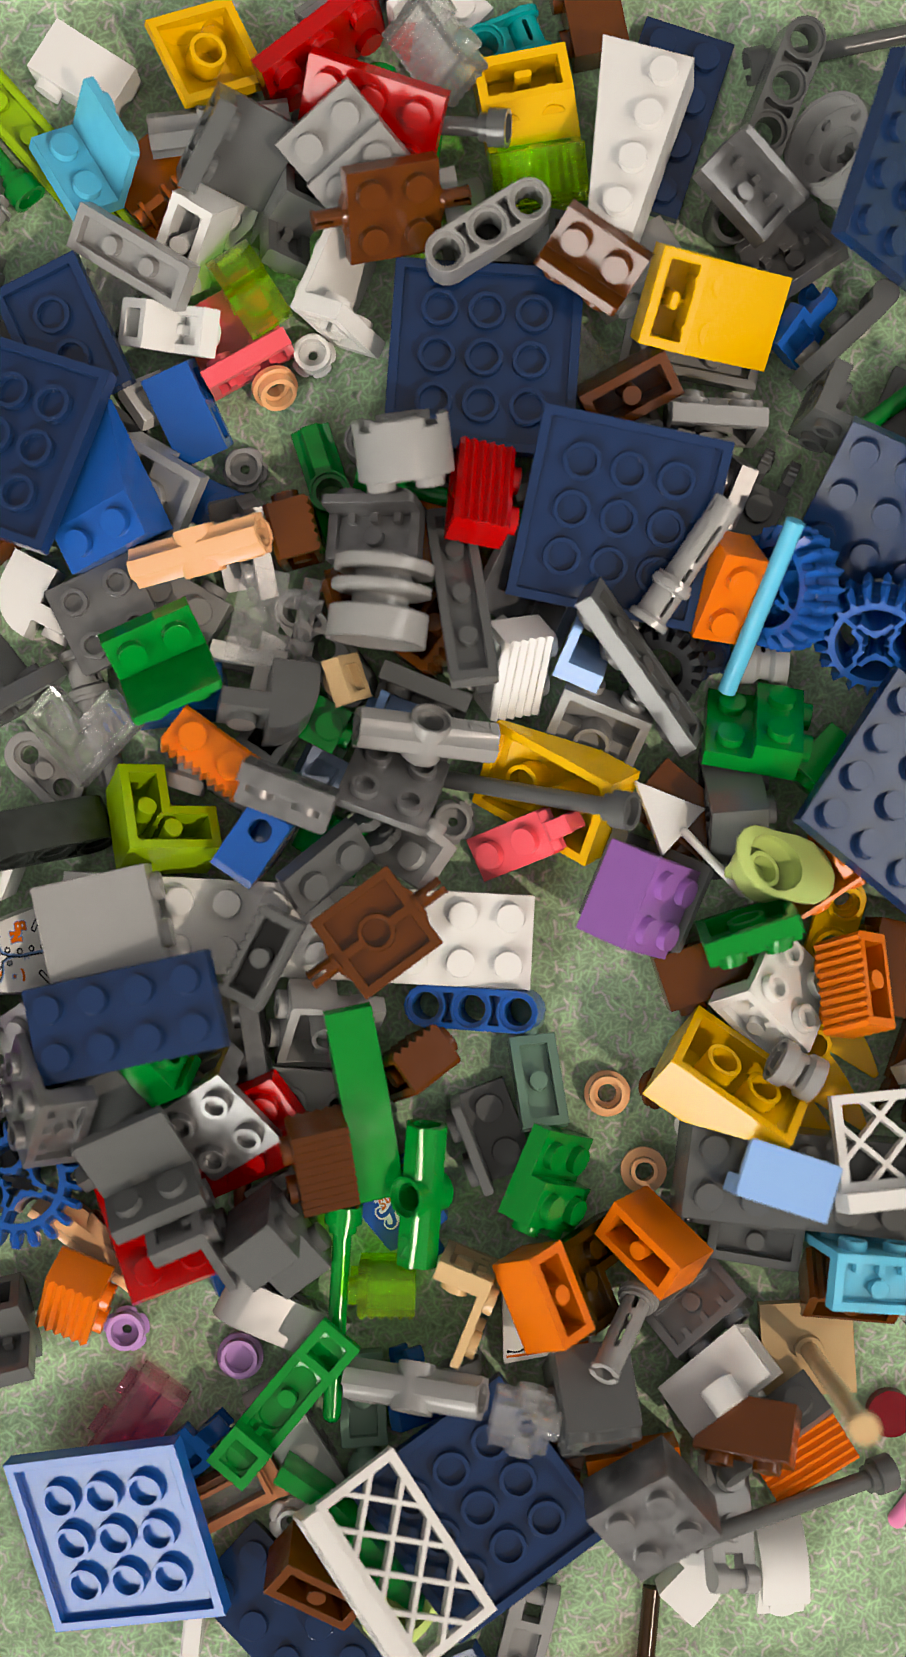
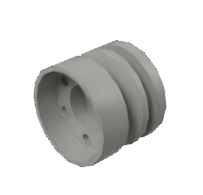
(826, 143)
(381, 591)

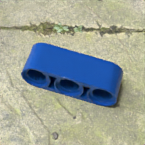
(453, 1013)

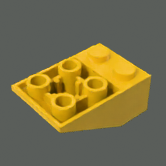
(536, 89)
(709, 308)

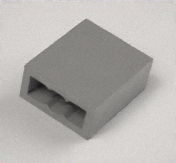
(102, 922)

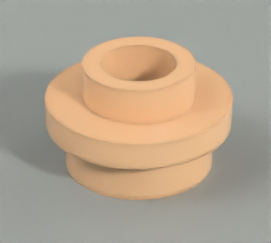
(282, 394)
(611, 1107)
(643, 1155)

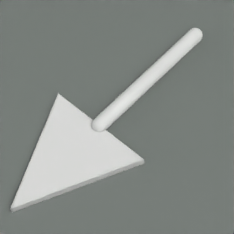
(670, 819)

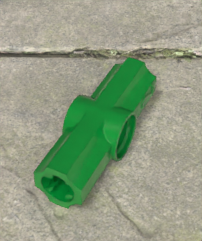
(319, 465)
(421, 1193)

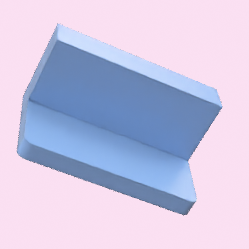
(581, 660)
(786, 1180)

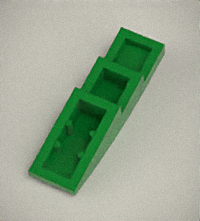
(363, 1098)
(309, 1486)

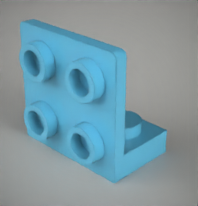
(90, 157)
(863, 1272)

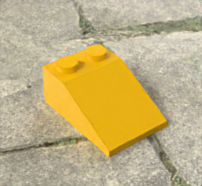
(560, 764)
(717, 1083)

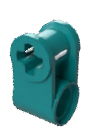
(512, 31)

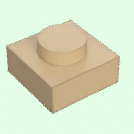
(345, 679)

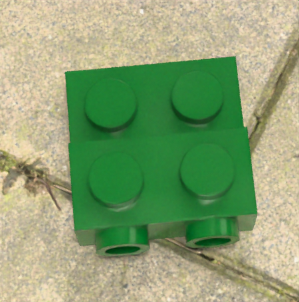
(757, 731)
(749, 930)
(544, 1184)

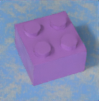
(638, 900)

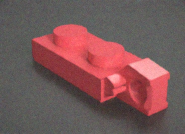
(522, 841)

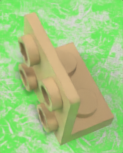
(464, 1272)

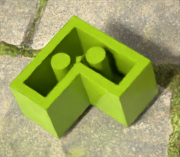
(153, 831)

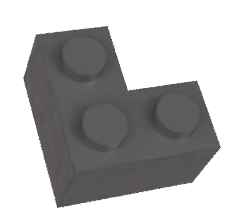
(732, 804)
(275, 1243)

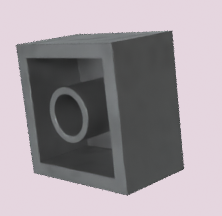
(651, 1508)

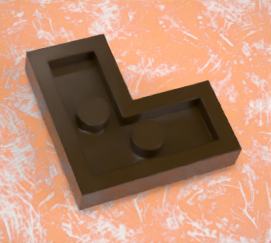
(589, 1261)

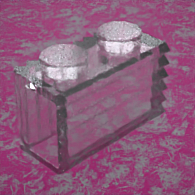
(436, 46)

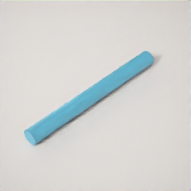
(761, 605)

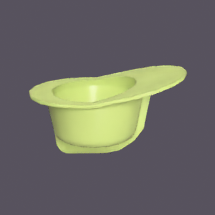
(779, 866)

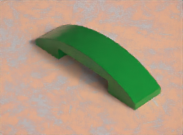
(283, 1403)

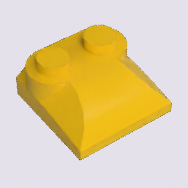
(202, 48)

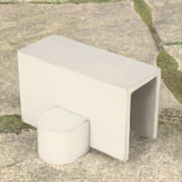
(720, 1378)

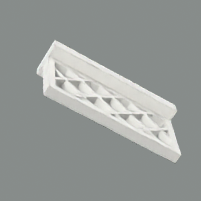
(873, 1193)
(355, 1580)

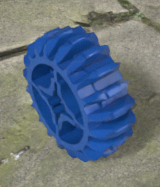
(805, 594)
(871, 613)
(15, 1204)

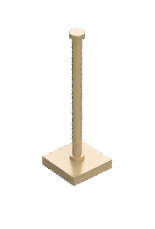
(825, 1353)

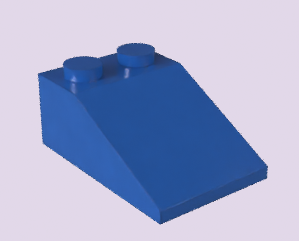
(111, 502)

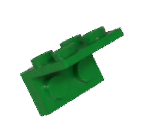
(161, 661)

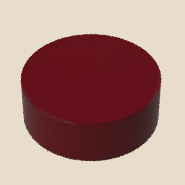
(890, 1410)

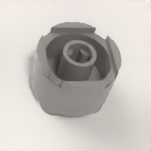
(403, 449)

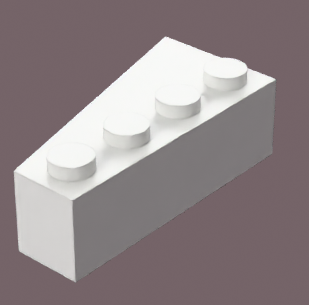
(636, 126)

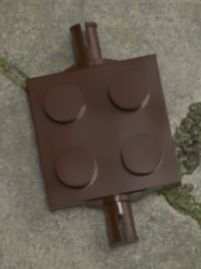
(390, 206)
(376, 932)

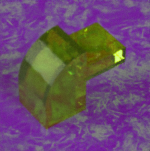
(248, 289)

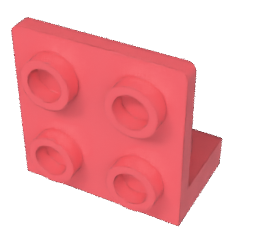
(237, 355)

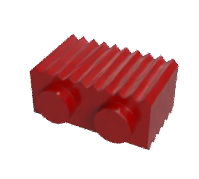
(482, 493)

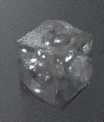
(508, 1420)

